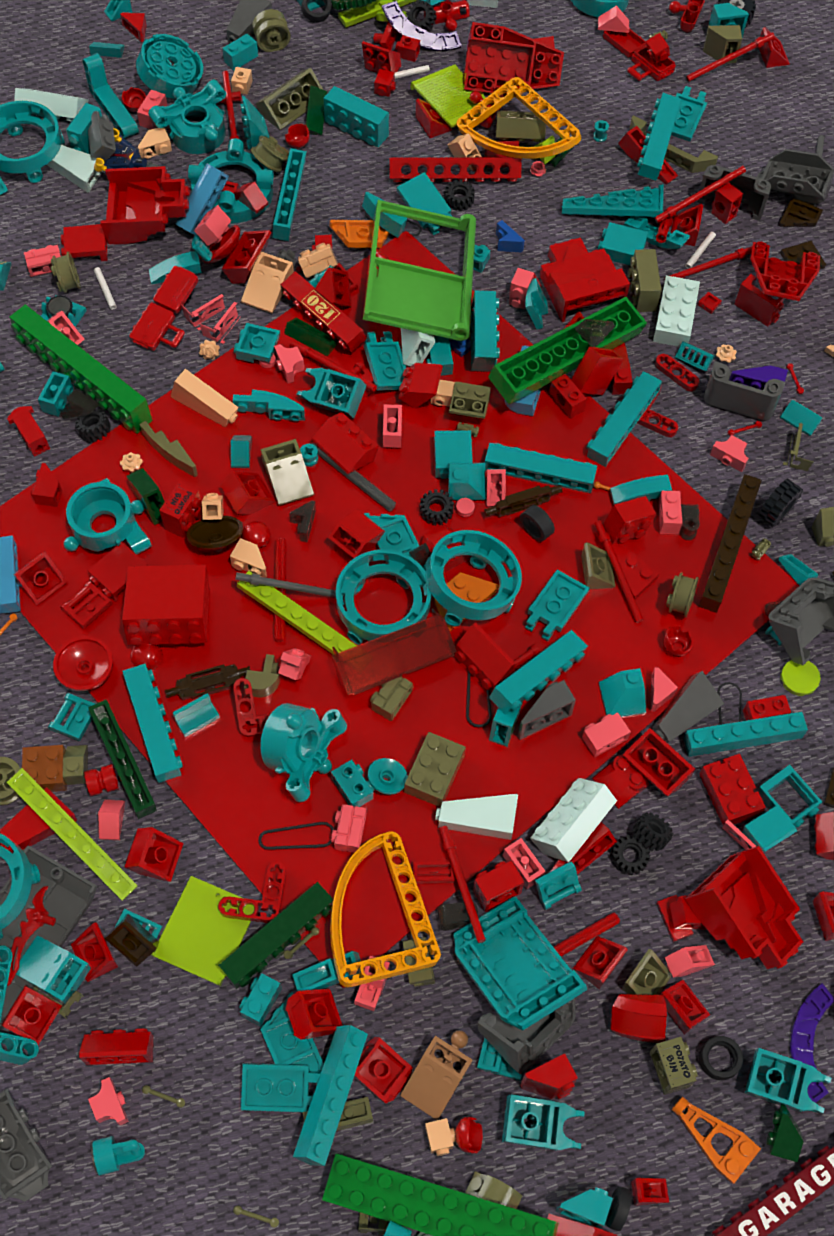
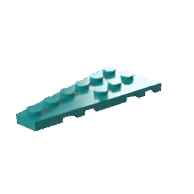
(619, 203)

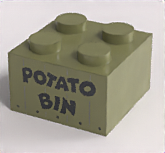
(673, 1065)

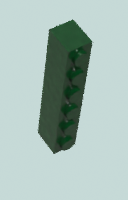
(122, 759)
(276, 936)

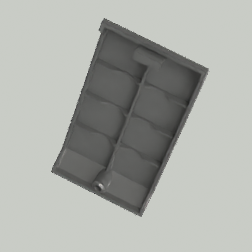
(65, 900)

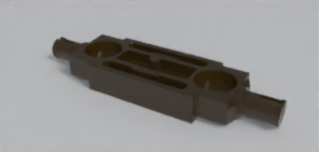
(523, 500)
(189, 687)

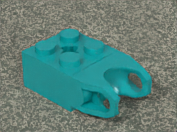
(334, 391)
(791, 1084)
(547, 1124)

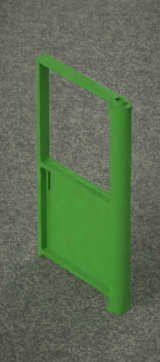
(417, 295)

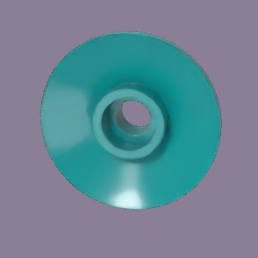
(390, 770)

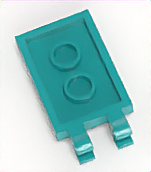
(688, 114)
(423, 195)
(385, 361)
(556, 603)
(277, 1087)

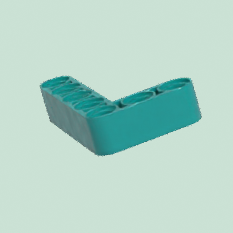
(106, 97)
(13, 1043)

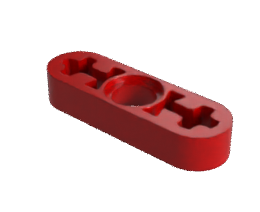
(679, 379)

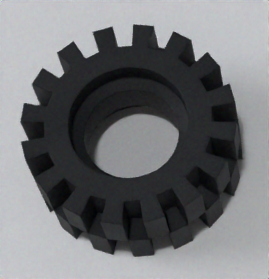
(416, 9)
(463, 188)
(94, 432)
(440, 498)
(652, 831)
(624, 865)

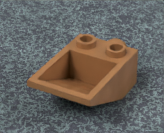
(435, 1078)

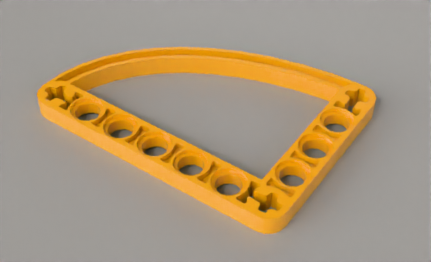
(512, 91)
(418, 953)

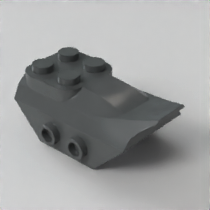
(799, 174)
(22, 1160)

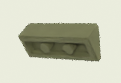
(354, 1114)

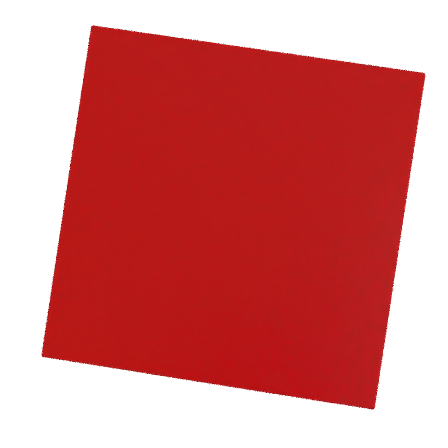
(224, 769)

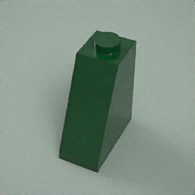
(148, 493)

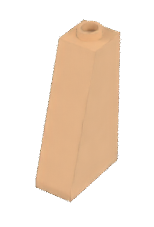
(203, 399)

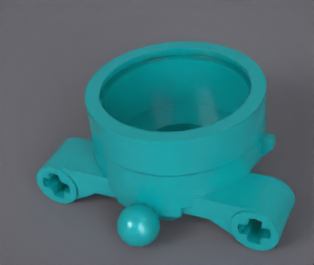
(191, 136)
(101, 499)
(297, 743)

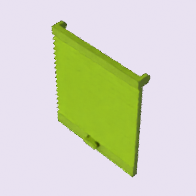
(446, 93)
(198, 934)

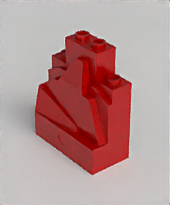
(142, 203)
(581, 277)
(749, 908)

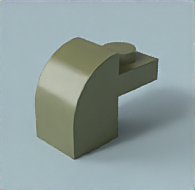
(264, 682)
(493, 1190)

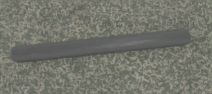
(362, 482)

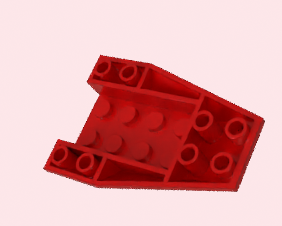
(501, 54)
(783, 278)

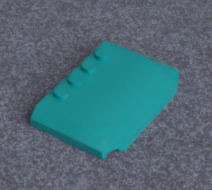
(516, 966)

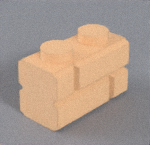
(317, 260)

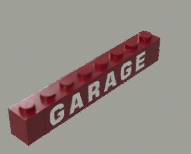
(785, 1200)

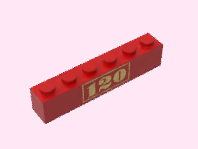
(324, 312)

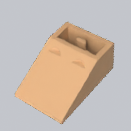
(264, 286)

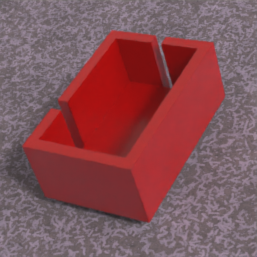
(732, 790)

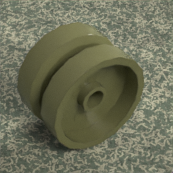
(271, 30)

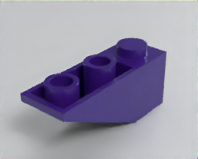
(758, 376)

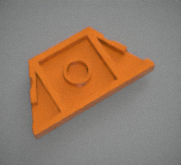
(358, 233)
(468, 589)

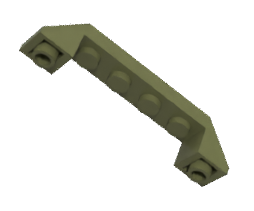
(678, 156)

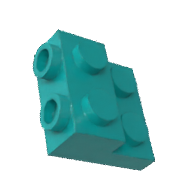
(256, 343)

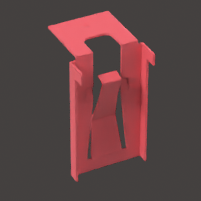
(213, 304)
(231, 312)
(729, 826)

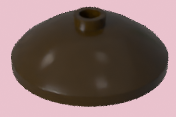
(215, 533)

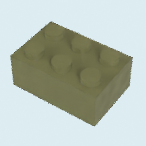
(519, 126)
(645, 280)
(434, 769)

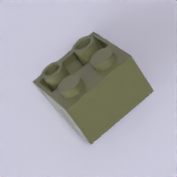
(722, 41)
(470, 400)

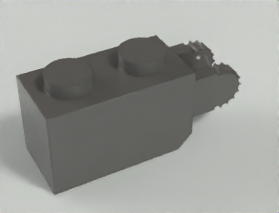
(101, 137)

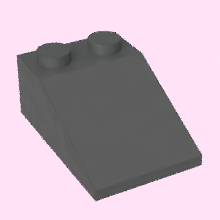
(551, 707)

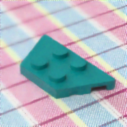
(397, 534)
(286, 1047)

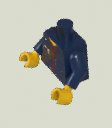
(124, 157)

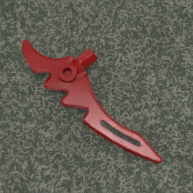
(36, 918)

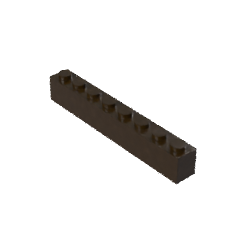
(730, 543)

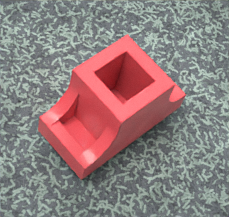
(289, 361)
(731, 453)
(293, 663)
(108, 1103)

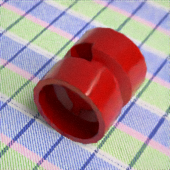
(100, 780)

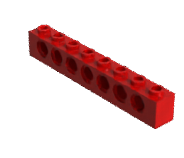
(513, 164)

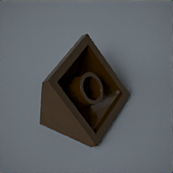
(132, 940)

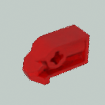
(29, 429)

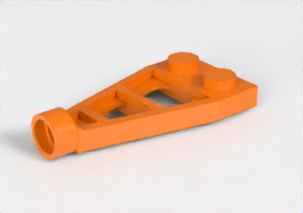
(738, 1156)

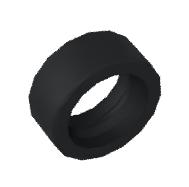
(316, 17)
(537, 523)
(731, 1045)

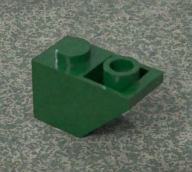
(786, 1137)

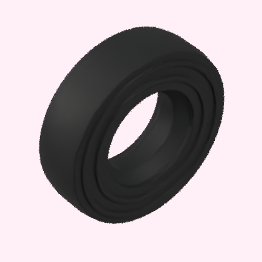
(619, 1208)

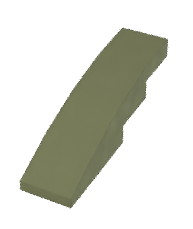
(170, 451)

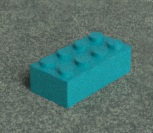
(356, 116)
(484, 331)

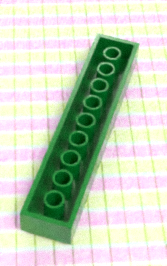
(562, 352)
(83, 369)
(425, 1204)

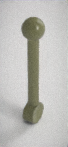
(289, 953)
(180, 1102)
(274, 1222)

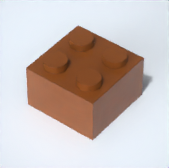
(45, 766)

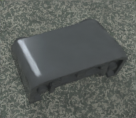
(754, 189)
(742, 398)
(804, 617)
(525, 1047)

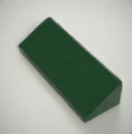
(315, 111)
(310, 336)

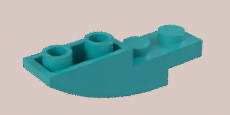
(276, 405)

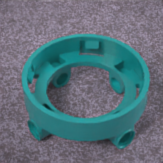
(17, 113)
(235, 155)
(483, 550)
(352, 579)
(23, 876)

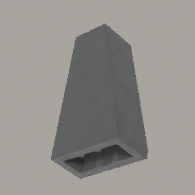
(243, 18)
(689, 707)

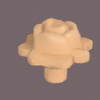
(209, 349)
(726, 353)
(131, 462)

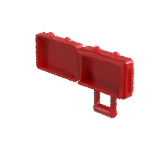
(633, 45)
(160, 315)

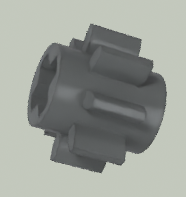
(287, 255)

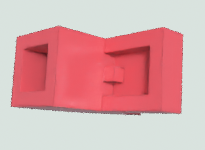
(370, 992)

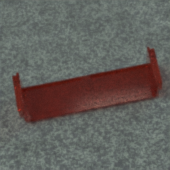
(394, 654)

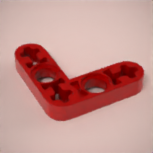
(649, 414)
(247, 716)
(266, 903)

